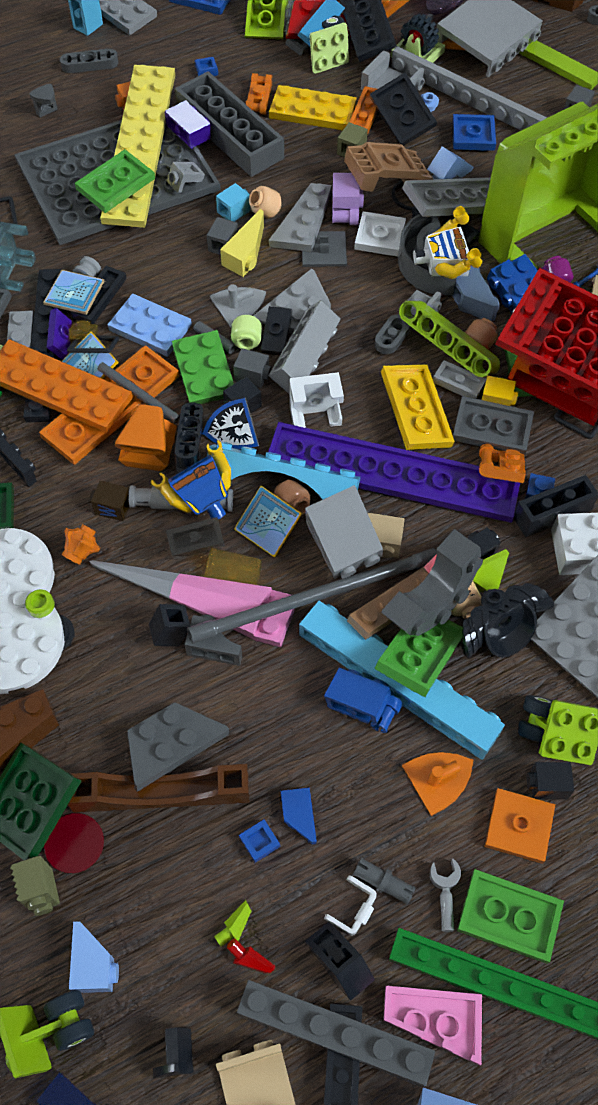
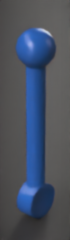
(591, 275)

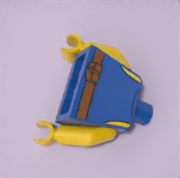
(200, 485)

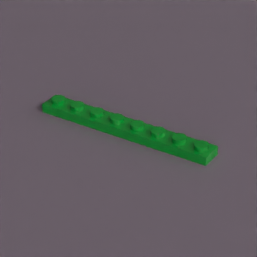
(496, 982)

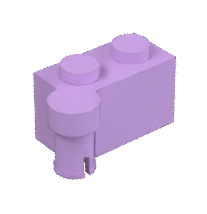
(346, 199)

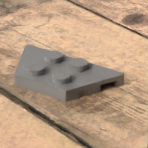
(298, 297)

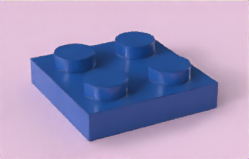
(473, 132)

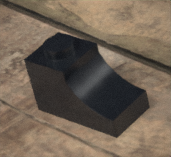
(340, 960)

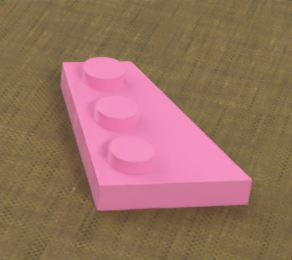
(438, 1017)

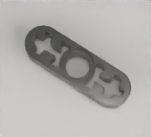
(101, 58)

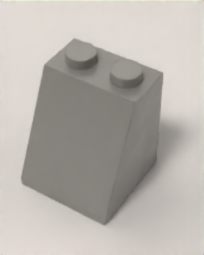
(344, 532)

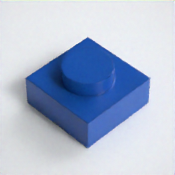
(538, 484)

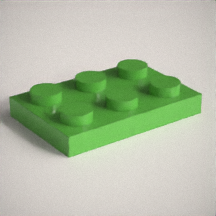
(115, 181)
(202, 367)
(511, 916)

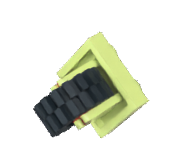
(421, 38)

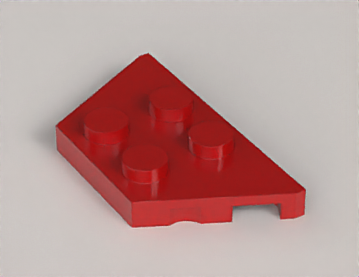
(301, 13)

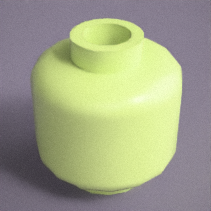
(246, 332)

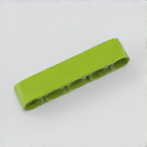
(459, 341)

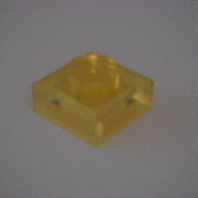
(81, 329)

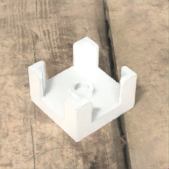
(315, 395)

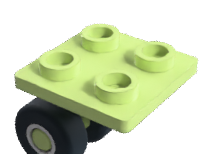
(329, 45)

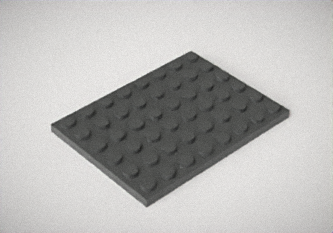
(59, 164)

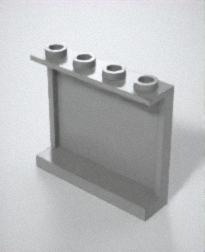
(491, 30)

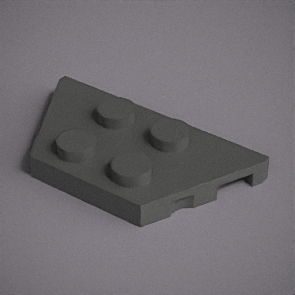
(169, 741)

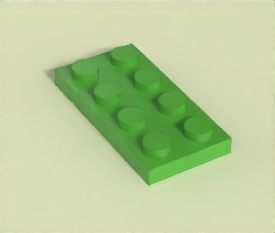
(421, 658)

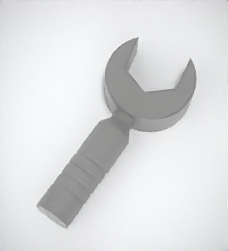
(446, 897)

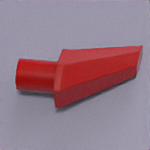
(249, 957)

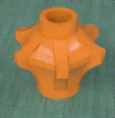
(79, 543)

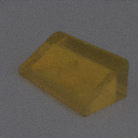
(232, 567)

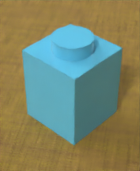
(233, 203)

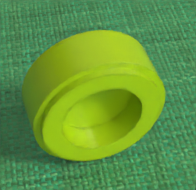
(39, 603)

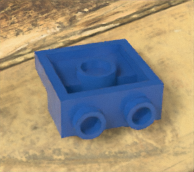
(512, 280)

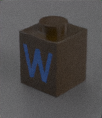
(110, 500)

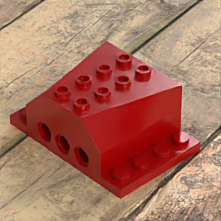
(556, 345)

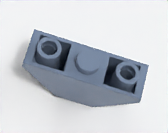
(474, 295)

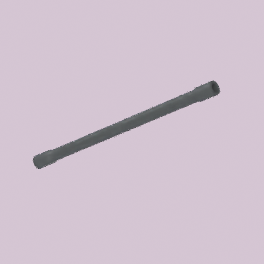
(212, 628)

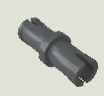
(384, 881)

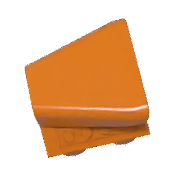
(146, 439)

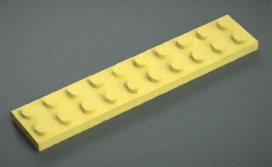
(142, 136)

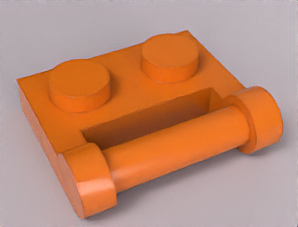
(510, 464)

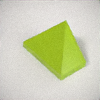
(491, 571)

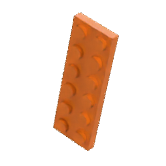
(61, 386)
(77, 439)

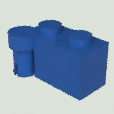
(362, 699)

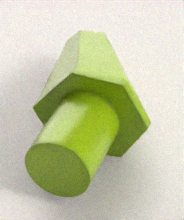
(234, 924)

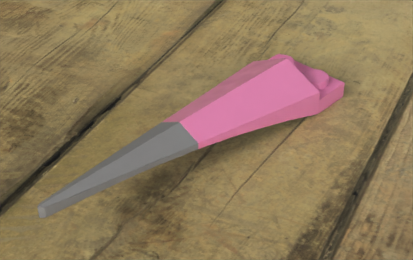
(210, 597)

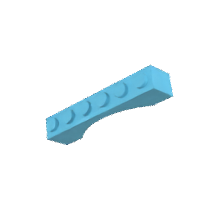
(319, 478)

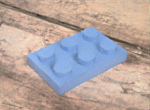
(149, 324)

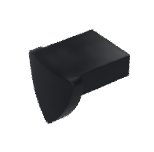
(178, 1053)

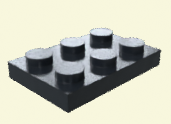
(403, 109)

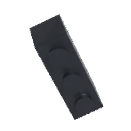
(541, 510)

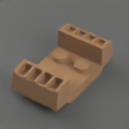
(383, 160)

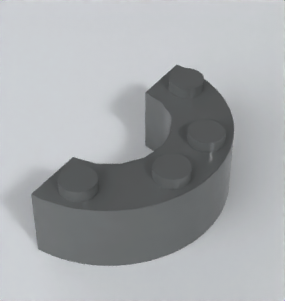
(418, 275)
(441, 590)

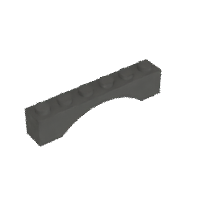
(337, 1033)

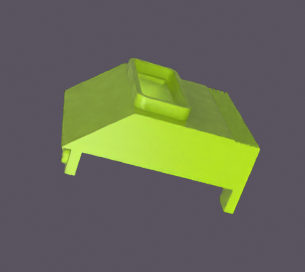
(542, 178)

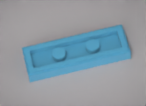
(325, 11)

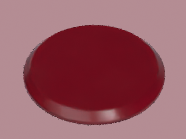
(74, 843)

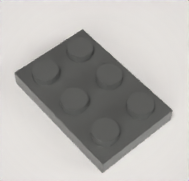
(493, 424)

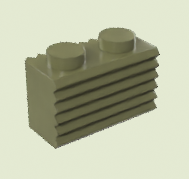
(35, 885)

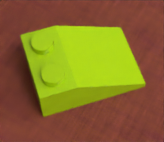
(265, 19)

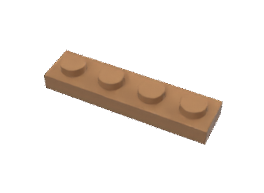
(369, 618)

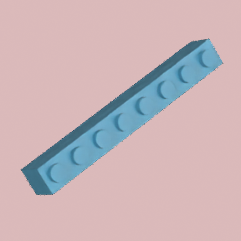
(441, 708)

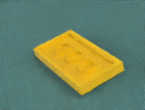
(312, 107)
(417, 407)

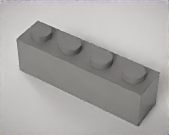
(305, 345)

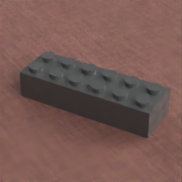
(233, 124)

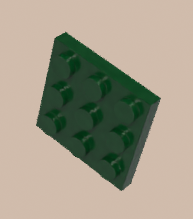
(32, 800)

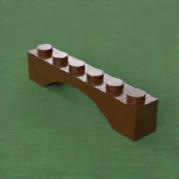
(204, 787)

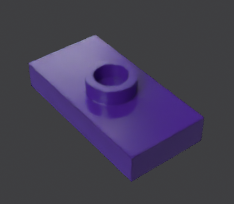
(58, 333)

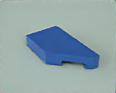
(299, 812)

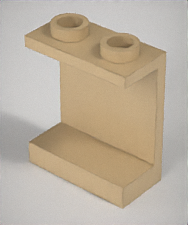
(256, 1076)

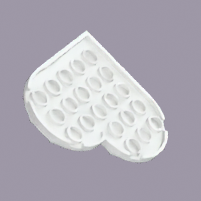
(27, 643)

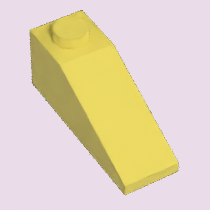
(243, 248)

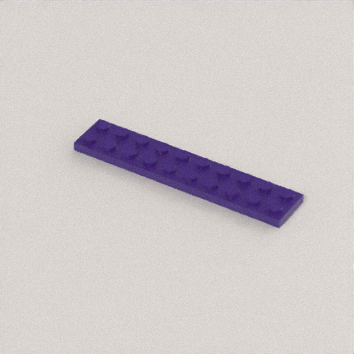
(401, 471)

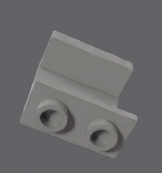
(379, 73)

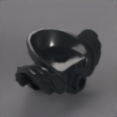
(505, 620)

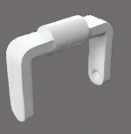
(364, 912)

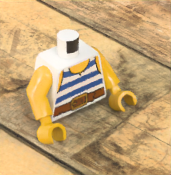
(447, 250)

